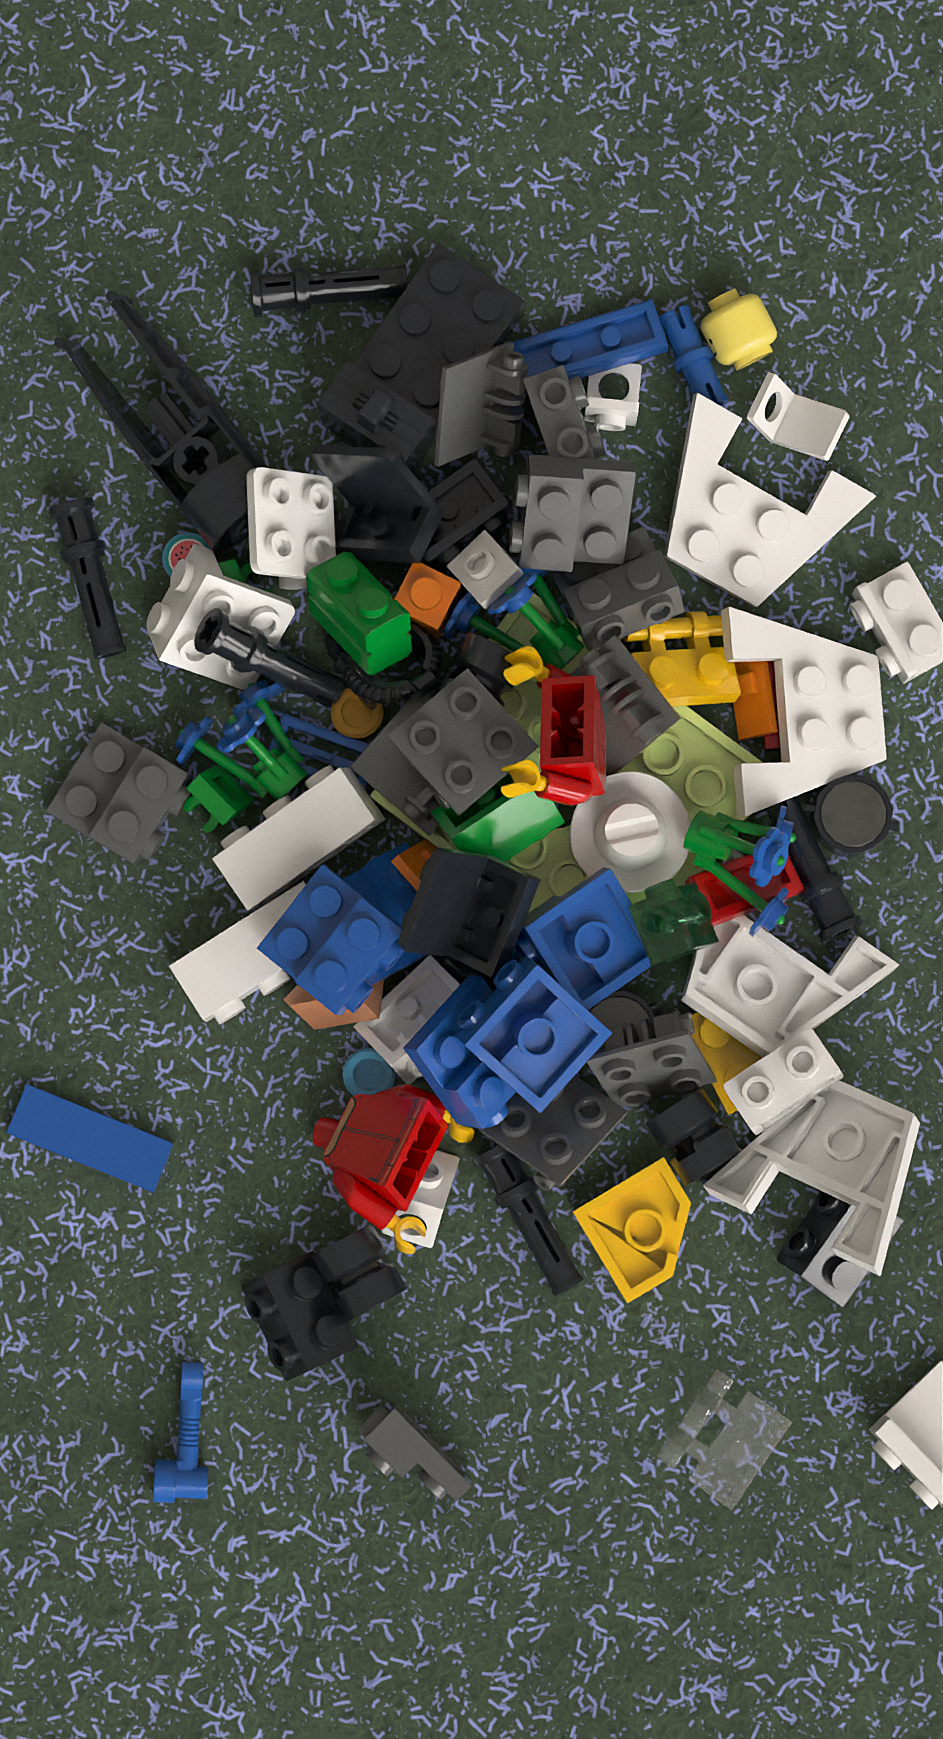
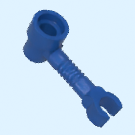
(183, 1476)

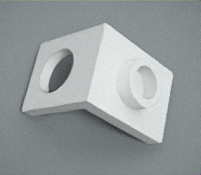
(613, 413)
(796, 420)
(485, 569)
(430, 1198)

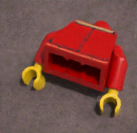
(569, 736)
(384, 1151)

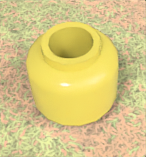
(738, 329)

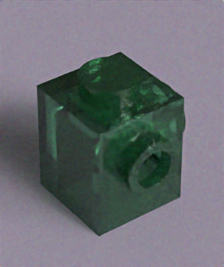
(673, 921)

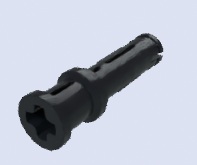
(302, 289)
(84, 554)
(251, 651)
(820, 885)
(516, 1192)

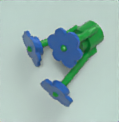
(554, 643)

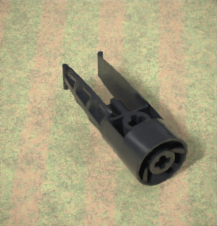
(219, 499)

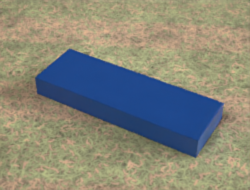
(596, 342)
(90, 1138)

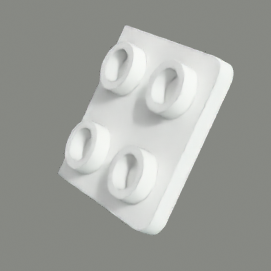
(289, 524)
(193, 592)
(914, 1436)

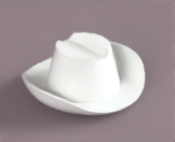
(632, 830)

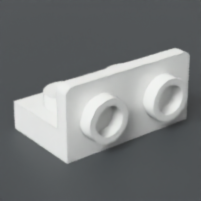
(902, 622)
(405, 1013)
(783, 1081)

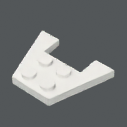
(736, 530)
(824, 706)
(768, 990)
(843, 1146)

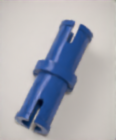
(691, 355)

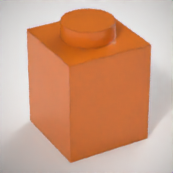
(428, 597)

